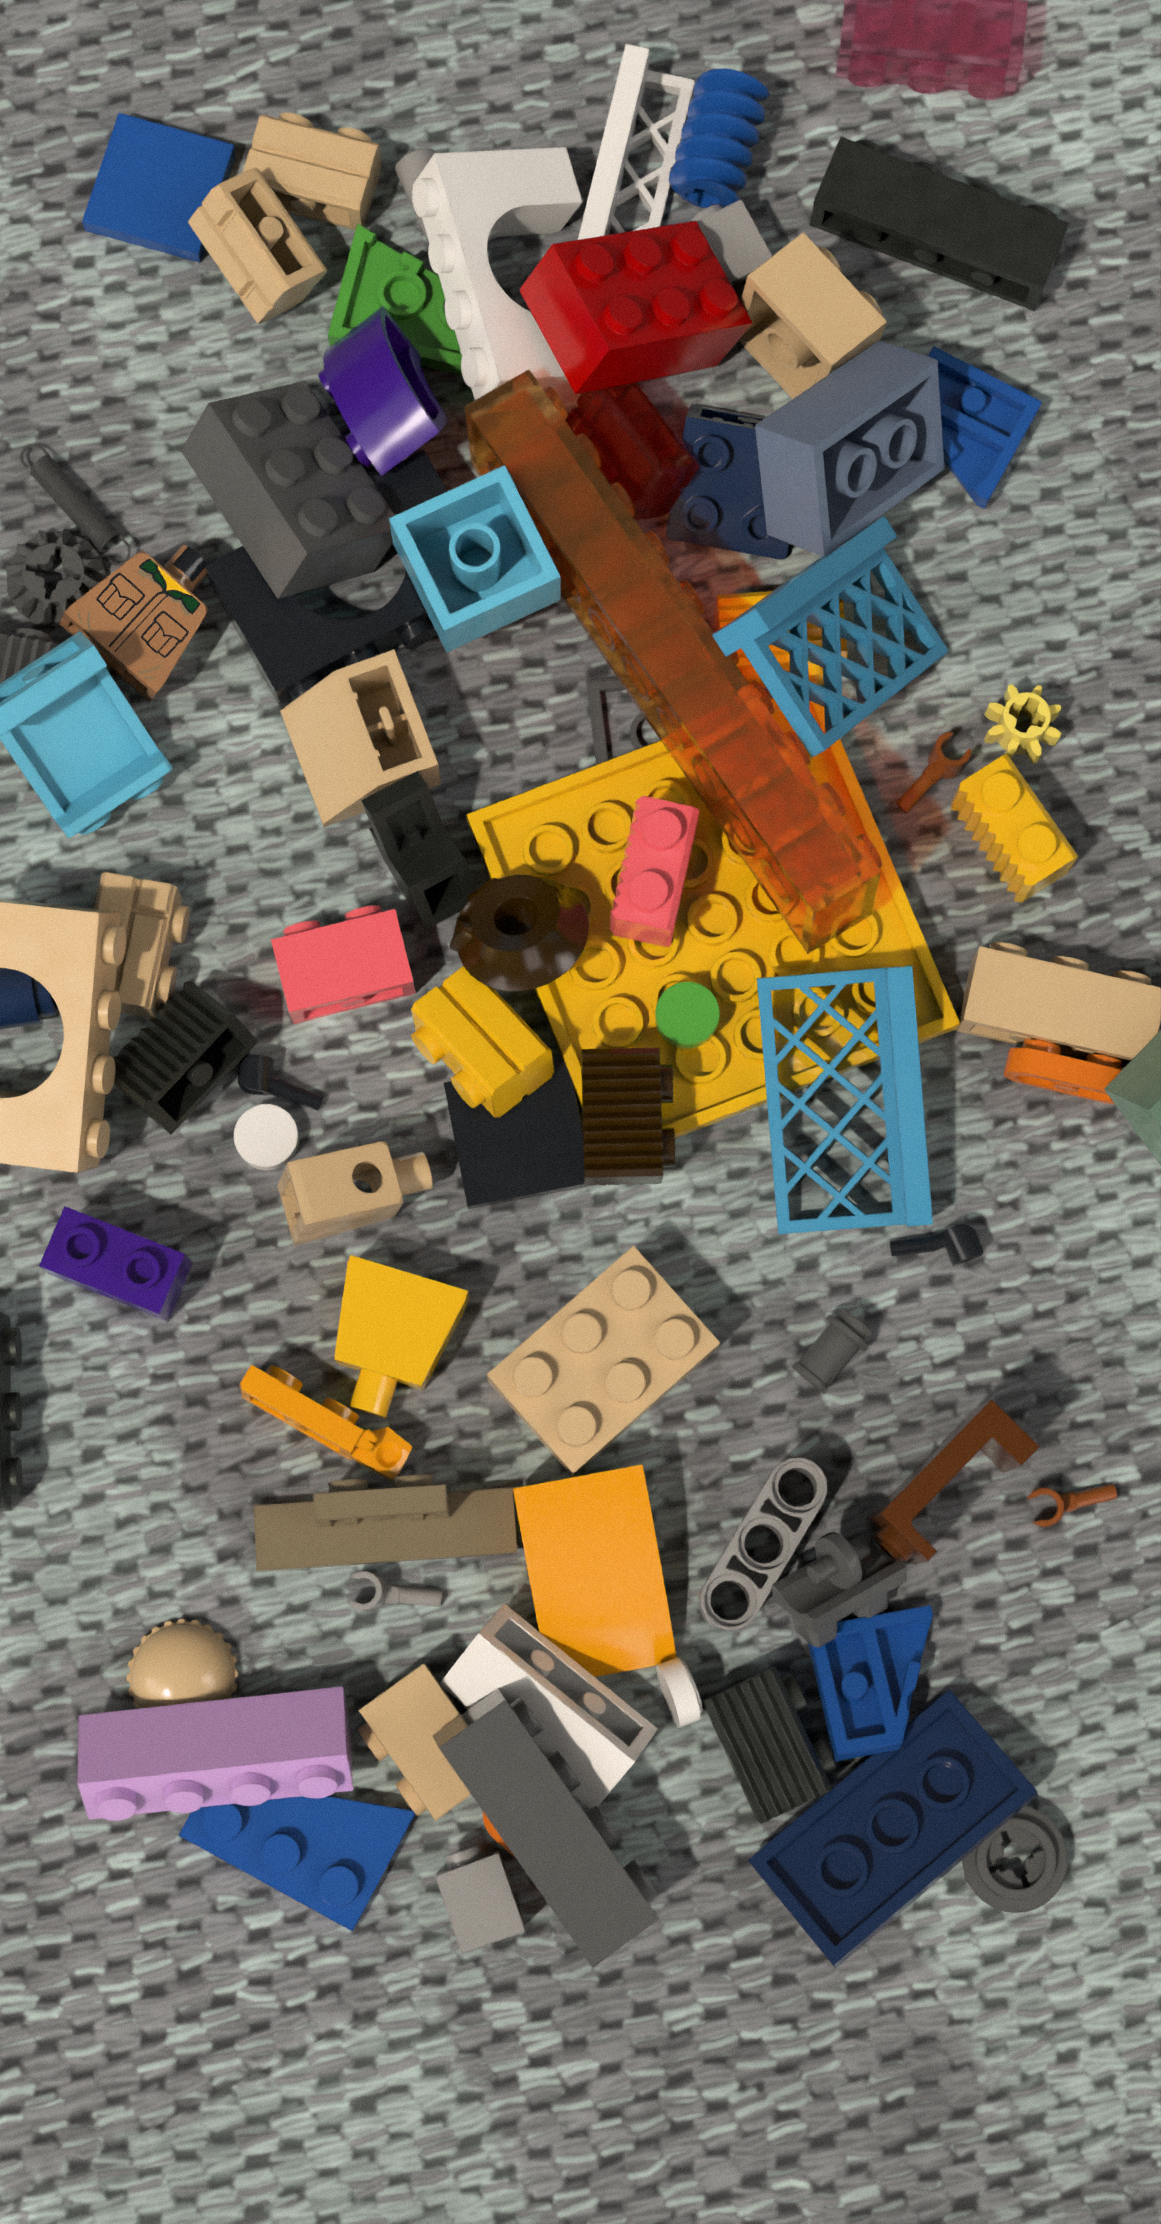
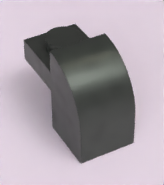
(419, 850)

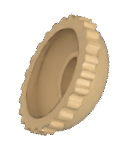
(181, 1666)

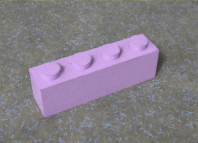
(214, 1753)

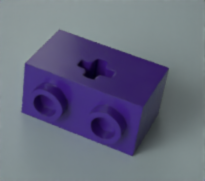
(116, 1263)

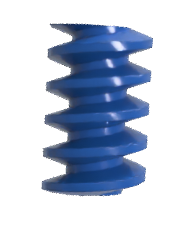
(718, 138)

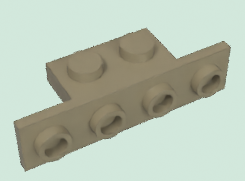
(384, 1525)

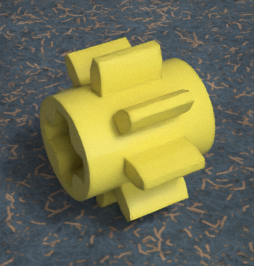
(1006, 717)

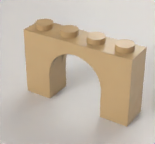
(76, 961)

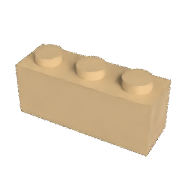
(1058, 1003)

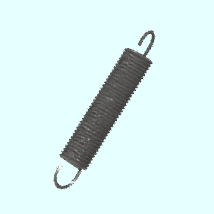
(74, 503)

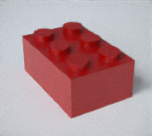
(634, 306)

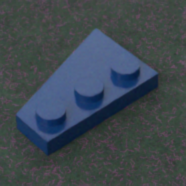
(308, 1848)

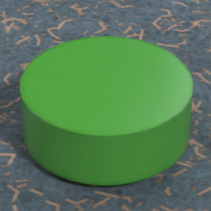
(687, 1015)

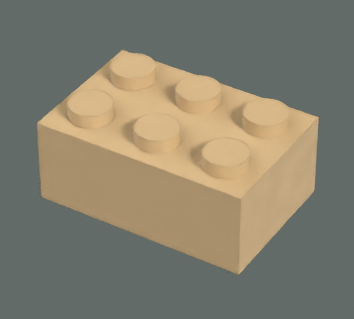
(603, 1361)

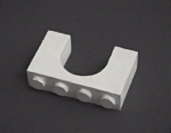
(464, 205)

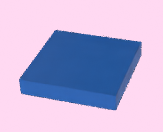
(154, 184)

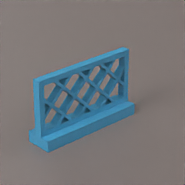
(836, 576)
(901, 1099)

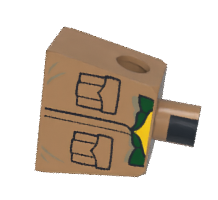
(142, 617)

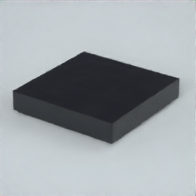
(526, 1150)

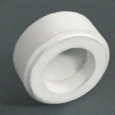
(266, 1137)
(679, 1692)

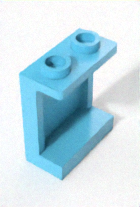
(77, 737)

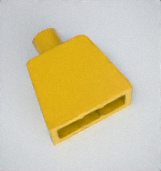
(393, 1330)

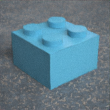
(475, 558)

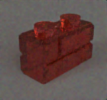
(634, 447)

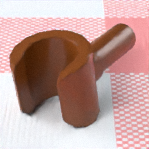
(937, 768)
(1072, 1500)

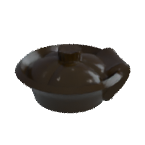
(520, 932)

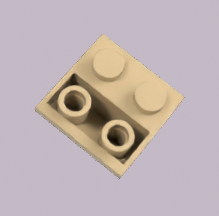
(358, 736)

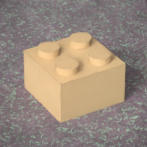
(806, 316)

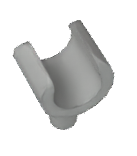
(394, 1594)

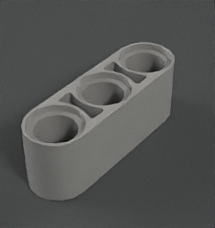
(789, 1525)

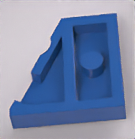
(980, 424)
(870, 1680)

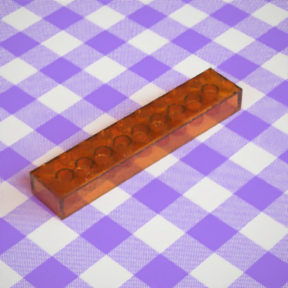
(675, 671)

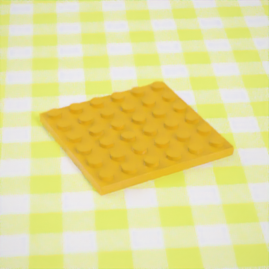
(721, 936)

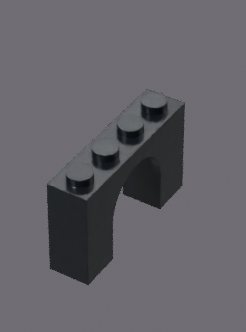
(301, 647)

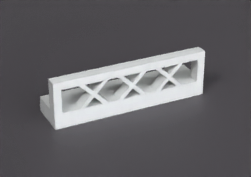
(620, 140)

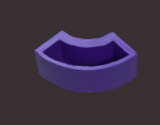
(381, 392)

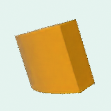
(597, 1570)

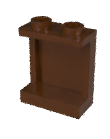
(985, 1430)

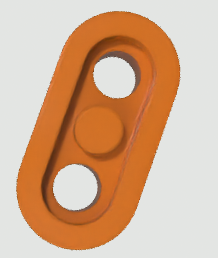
(1043, 1067)

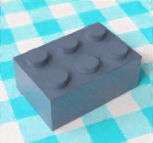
(850, 447)

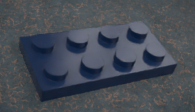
(892, 1829)

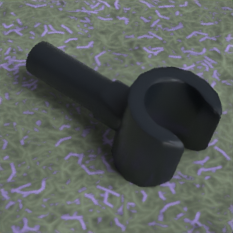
(256, 1078)
(960, 1243)

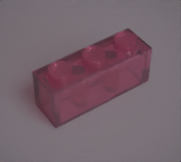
(933, 45)

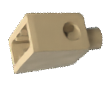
(325, 1202)

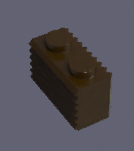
(625, 1117)

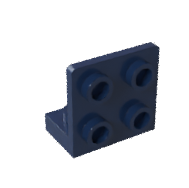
(725, 496)

